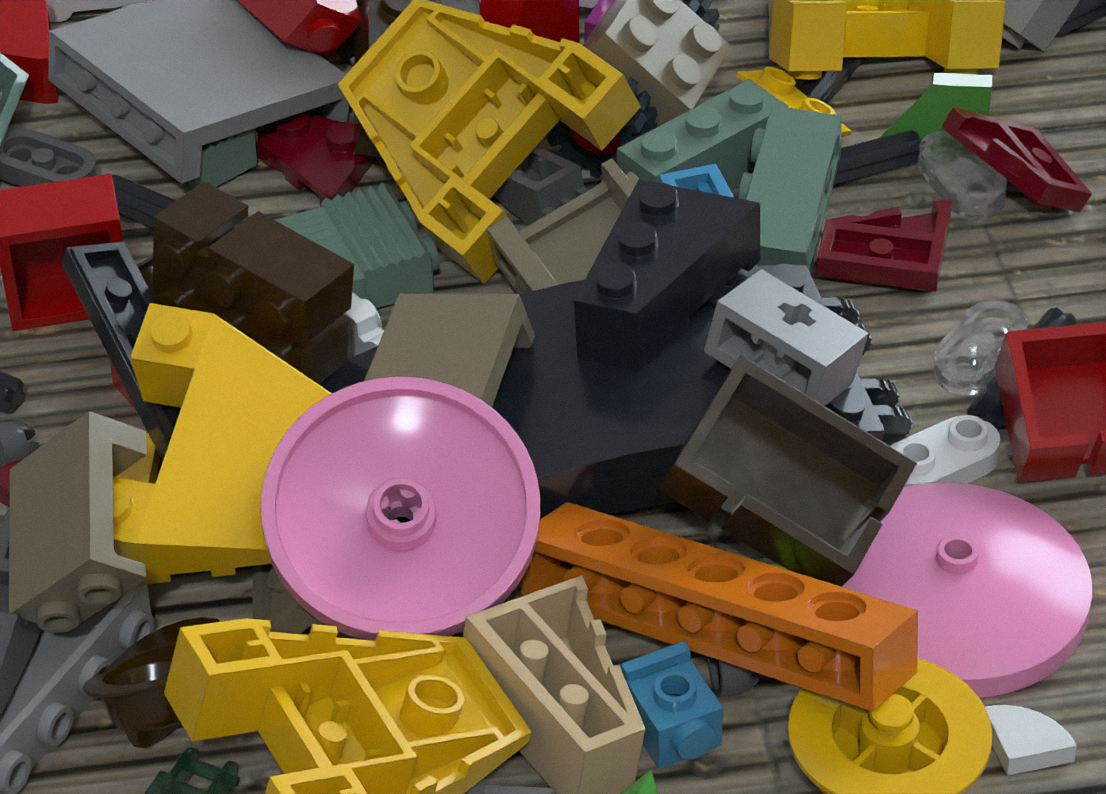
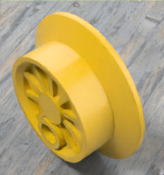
(918, 741)

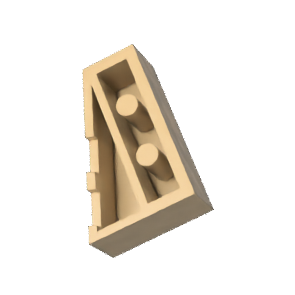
(564, 687)

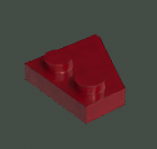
(313, 153)
(1021, 157)
(886, 247)

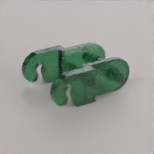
(188, 765)

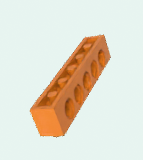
(729, 606)

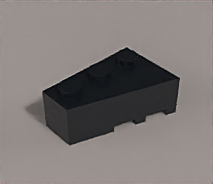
(658, 268)

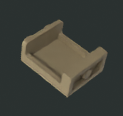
(565, 241)
(453, 340)
(63, 524)

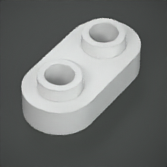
(952, 451)

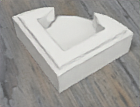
(1028, 739)

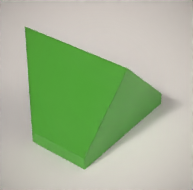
(944, 92)

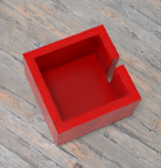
(34, 234)
(1055, 399)

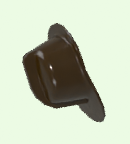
(136, 685)

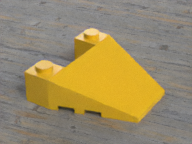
(820, 33)
(465, 105)
(230, 420)
(347, 711)

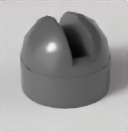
(14, 440)
(730, 679)

